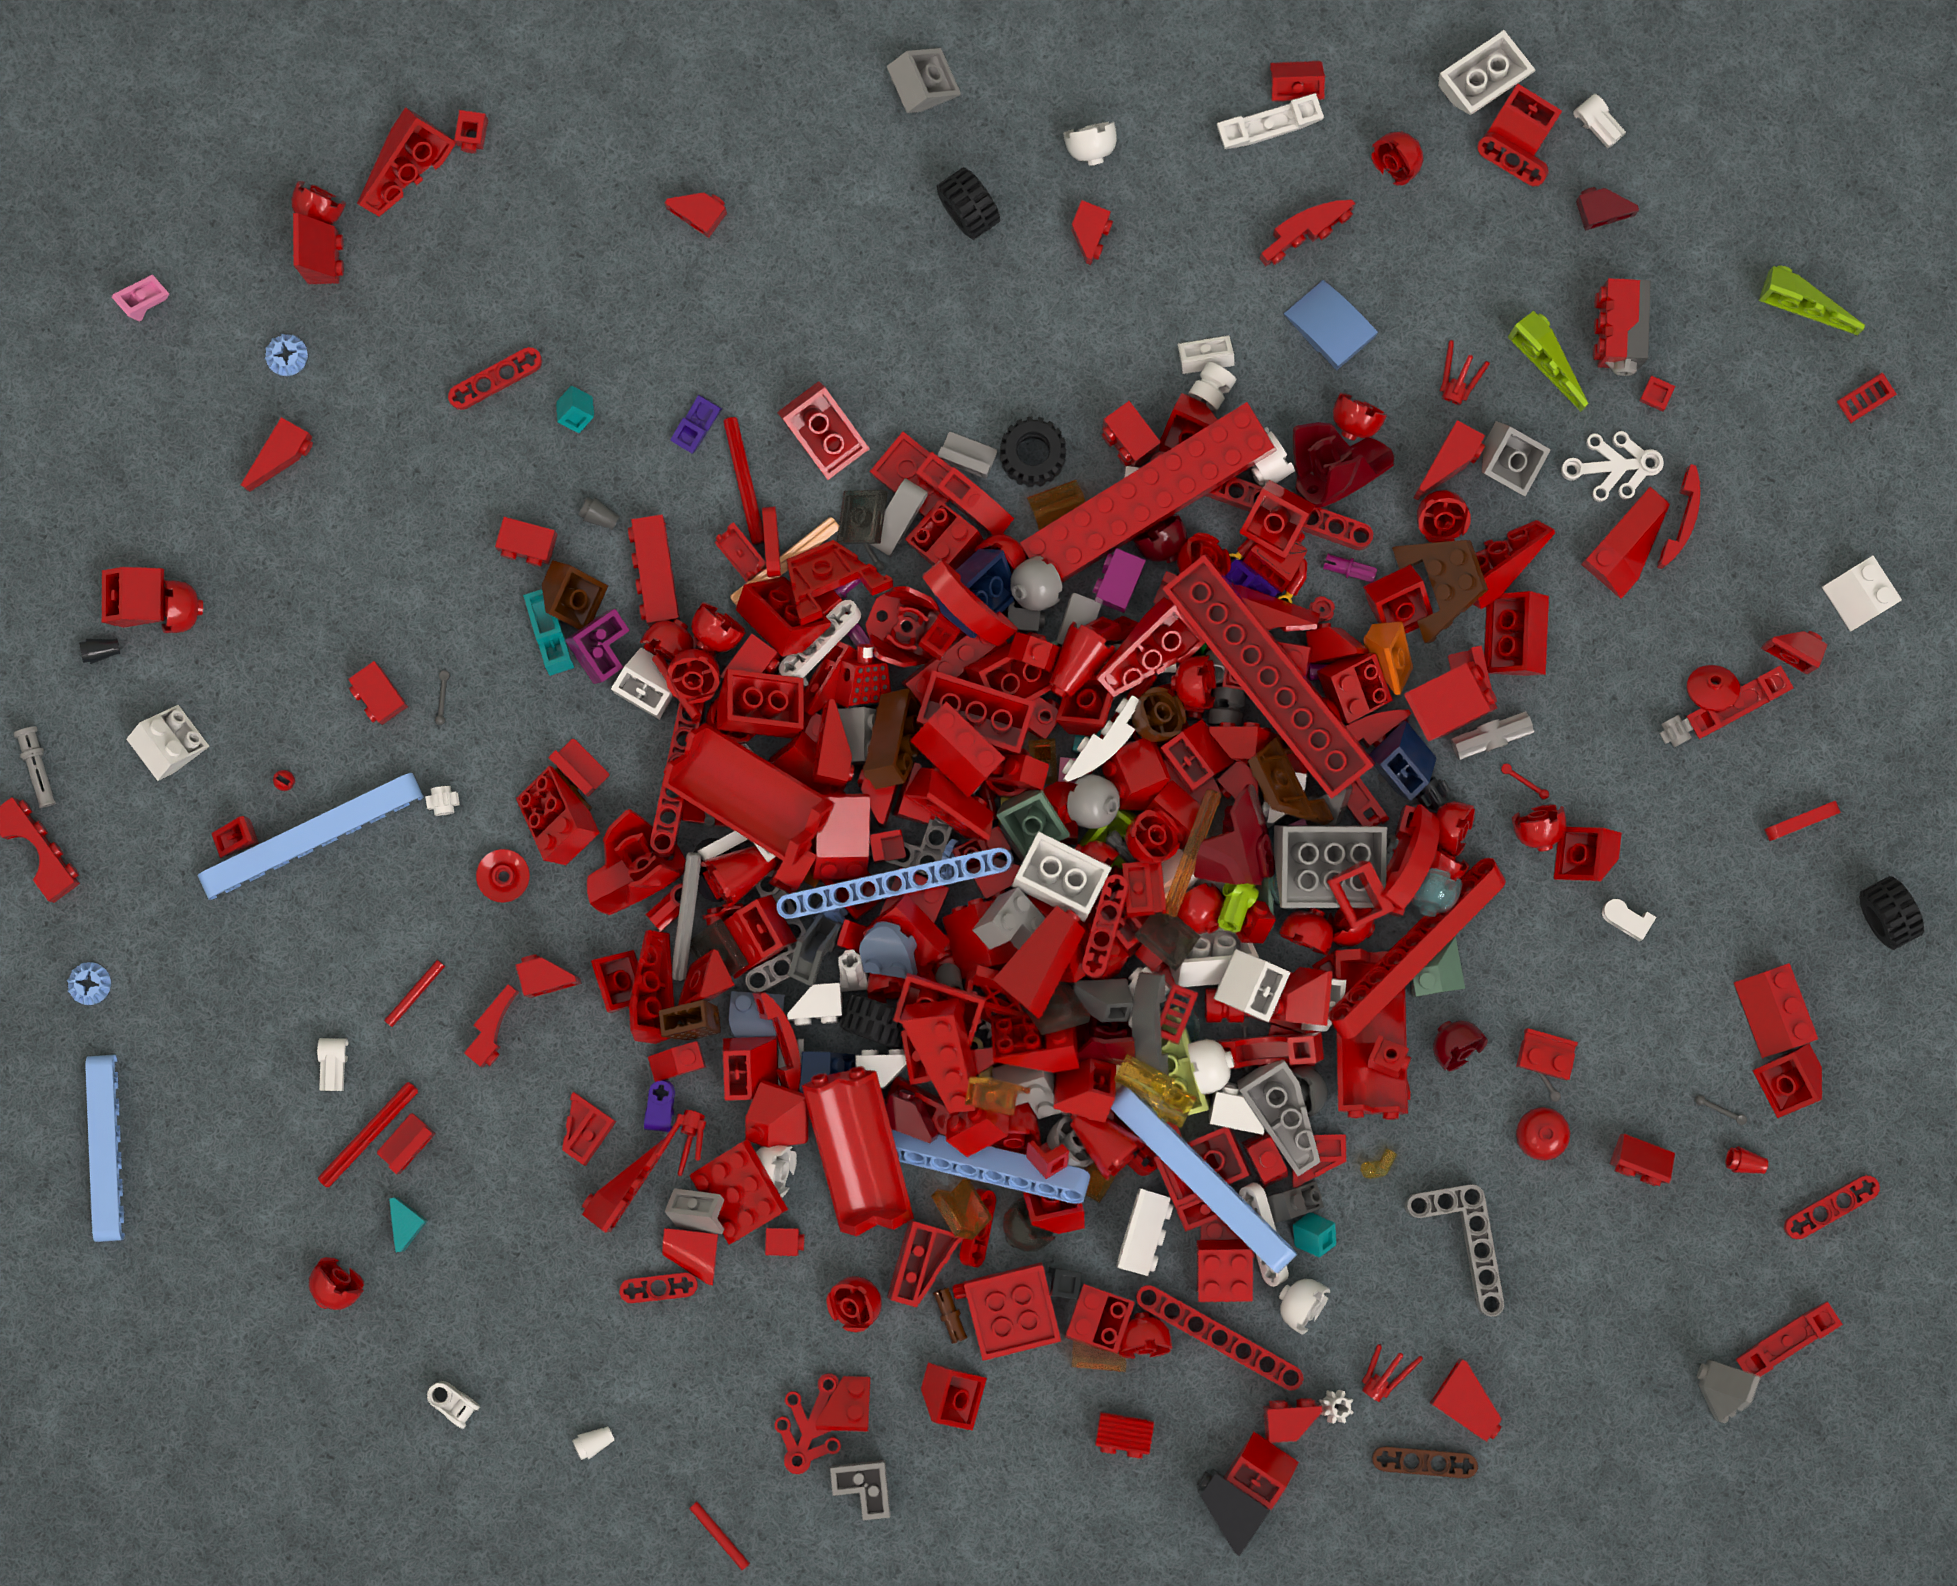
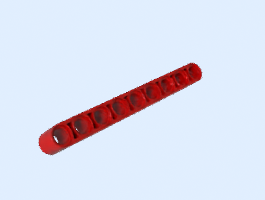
(1323, 516)
(666, 803)
(1414, 951)

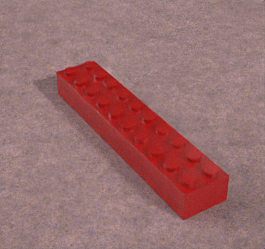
(1152, 493)
(1268, 676)

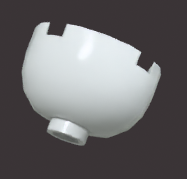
(1091, 142)
(1210, 1065)
(778, 1162)
(1302, 1303)

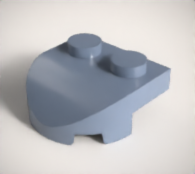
(888, 951)
(744, 1016)

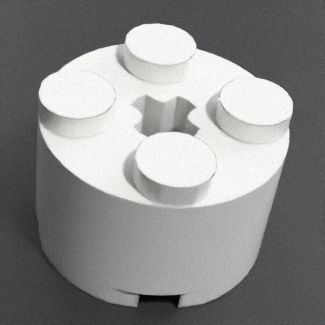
(1274, 466)

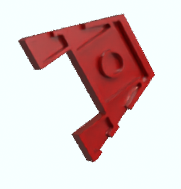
(827, 569)

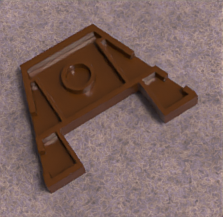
(1453, 576)
(1281, 785)

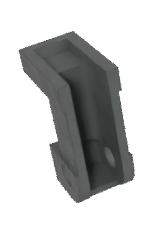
(812, 947)

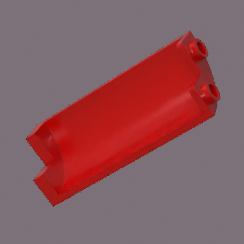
(748, 794)
(1360, 1087)
(857, 1150)

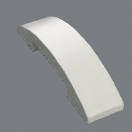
(1271, 123)

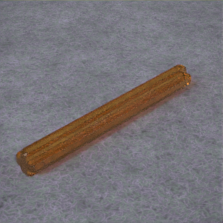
(1188, 859)

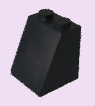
(1232, 1509)

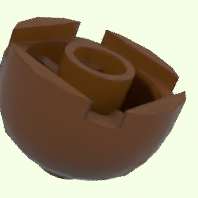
(1158, 715)

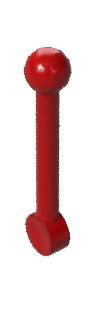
(1507, 769)

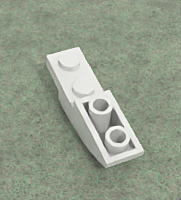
(1097, 750)

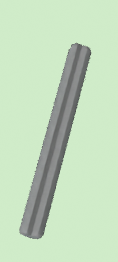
(686, 916)

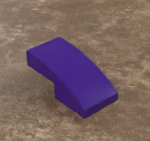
(696, 424)
(1244, 575)

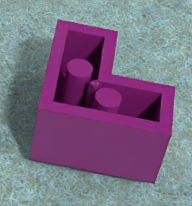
(1120, 580)
(592, 645)

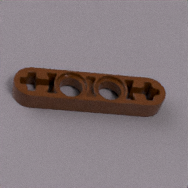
(1424, 1464)

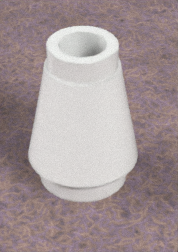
(592, 1442)

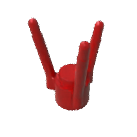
(1455, 390)
(692, 1125)
(1376, 1386)

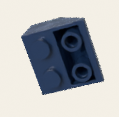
(1404, 761)
(824, 1062)

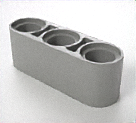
(900, 515)

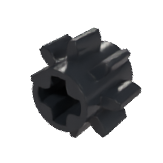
(1434, 794)

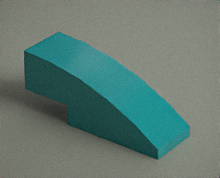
(548, 635)

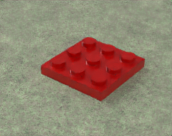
(746, 1190)
(1012, 1311)

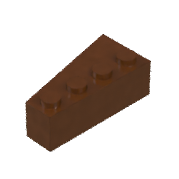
(890, 745)

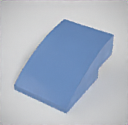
(1331, 324)

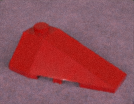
(406, 154)
(1625, 549)
(1506, 559)
(1277, 612)
(1151, 647)
(651, 988)
(612, 1200)

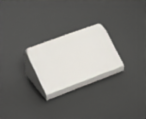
(1198, 353)

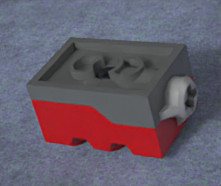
(1622, 325)

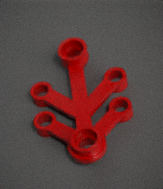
(807, 1429)

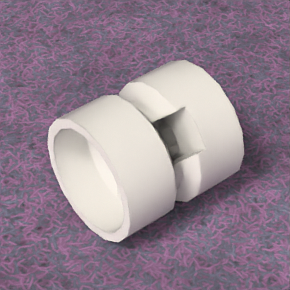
(1212, 386)

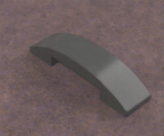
(1146, 1020)

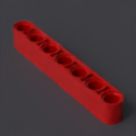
(1232, 1340)

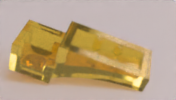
(1156, 1089)

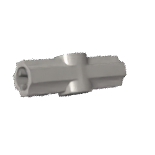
(1492, 735)

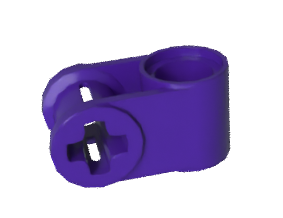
(658, 1111)

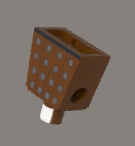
(698, 1020)

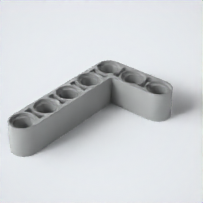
(926, 848)
(768, 967)
(1472, 1237)

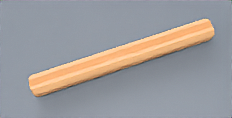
(810, 541)

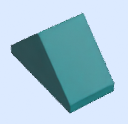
(405, 1223)

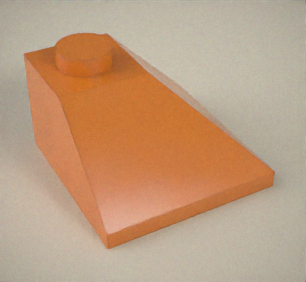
(1392, 651)

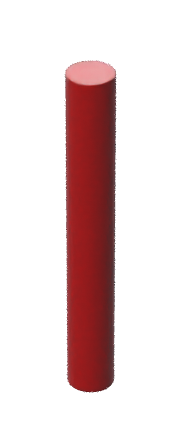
(690, 708)
(414, 993)
(719, 1536)

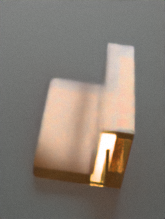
(1055, 503)
(994, 1095)
(962, 1209)
(1093, 1358)

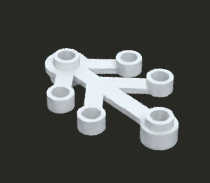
(1616, 465)

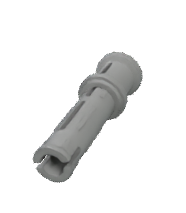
(46, 797)

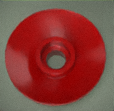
(1713, 696)
(496, 863)

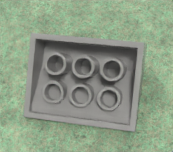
(1314, 853)

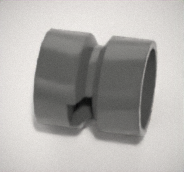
(1236, 700)

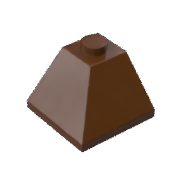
(571, 594)

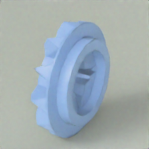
(296, 361)
(948, 870)
(98, 975)

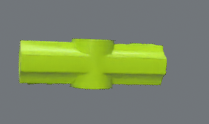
(1235, 906)

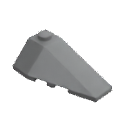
(1280, 1107)
(1726, 1389)

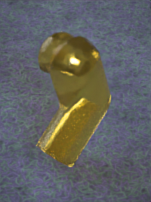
(1380, 1167)

